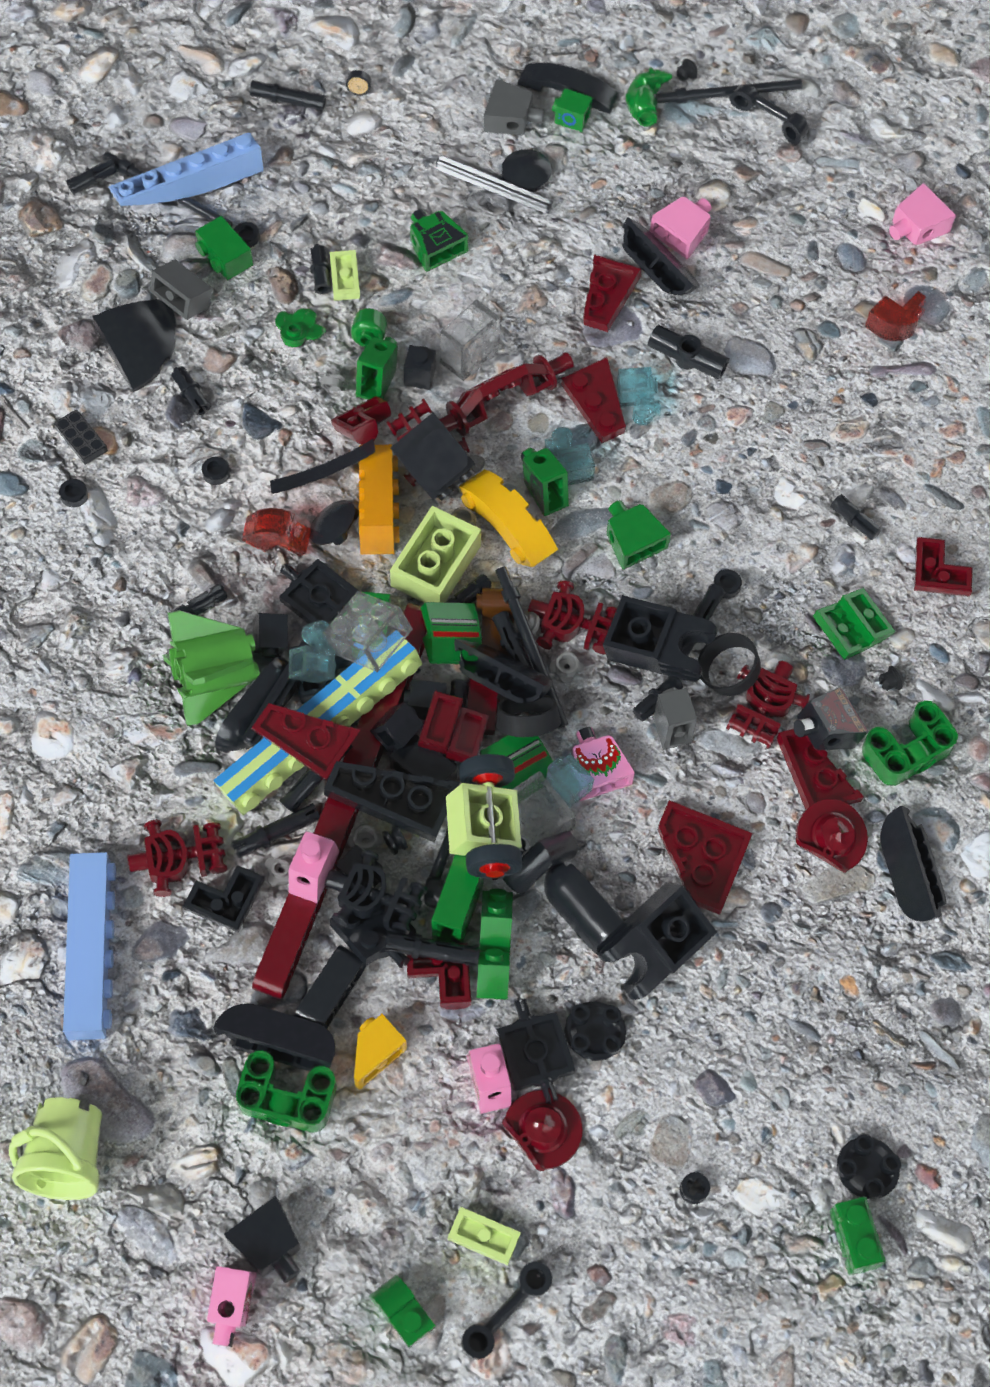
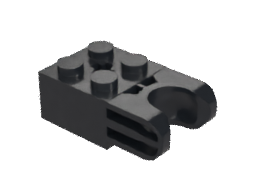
(655, 637)
(658, 937)

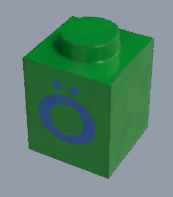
(572, 110)

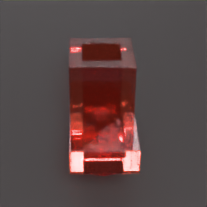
(893, 321)
(276, 527)

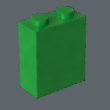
(456, 903)

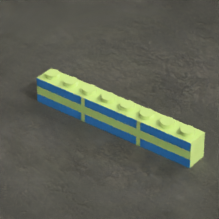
(340, 701)

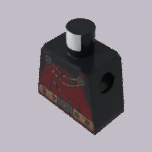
(830, 722)

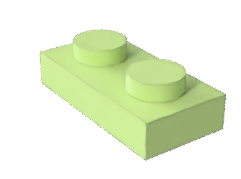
(344, 275)
(484, 1236)

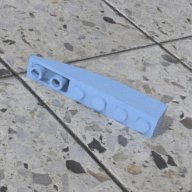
(193, 174)

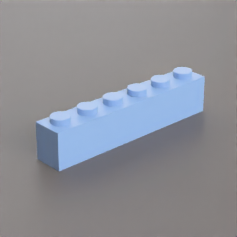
(88, 947)

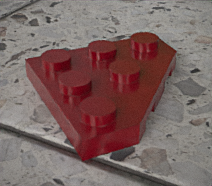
(703, 853)

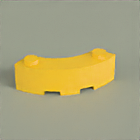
(508, 515)

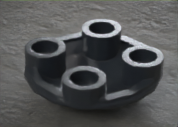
(526, 169)
(333, 523)
(595, 1030)
(868, 1167)

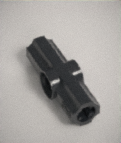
(688, 352)

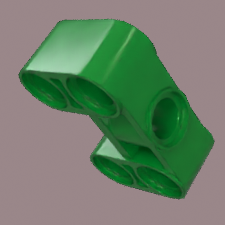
(915, 755)
(281, 1106)

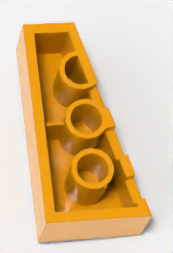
(376, 502)

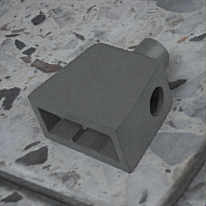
(510, 110)

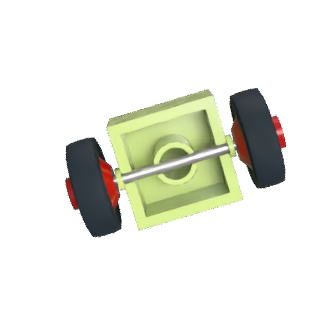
(485, 817)

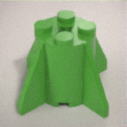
(209, 661)

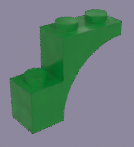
(495, 944)

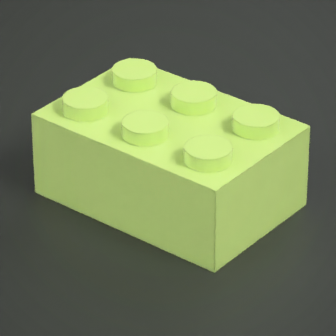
(435, 557)

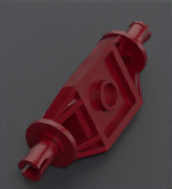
(522, 375)

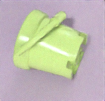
(59, 1151)

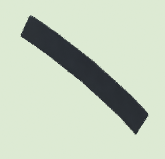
(324, 470)

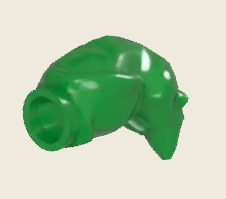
(641, 98)

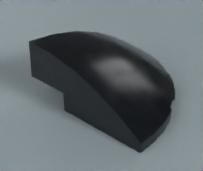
(138, 338)

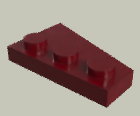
(608, 291)
(596, 399)
(305, 738)
(814, 772)

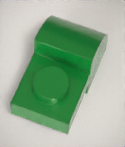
(402, 1311)

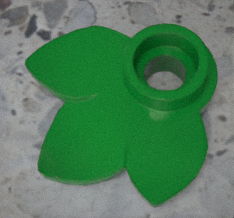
(298, 327)

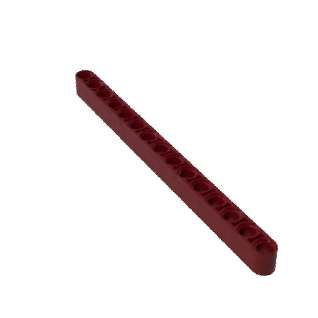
(334, 824)

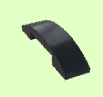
(561, 76)

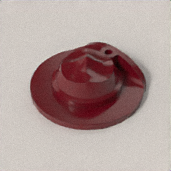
(833, 833)
(544, 1131)

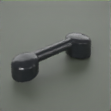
(794, 126)
(434, 882)
(478, 1340)

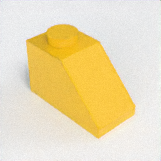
(376, 1049)

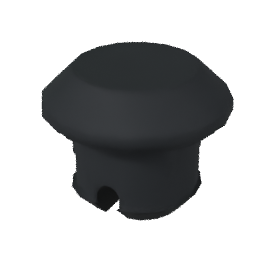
(687, 70)
(891, 679)

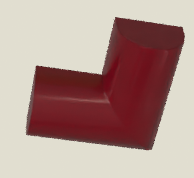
(361, 421)
(934, 575)
(453, 979)

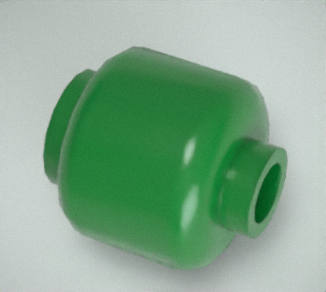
(367, 325)

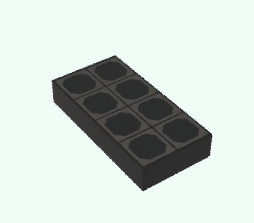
(80, 436)

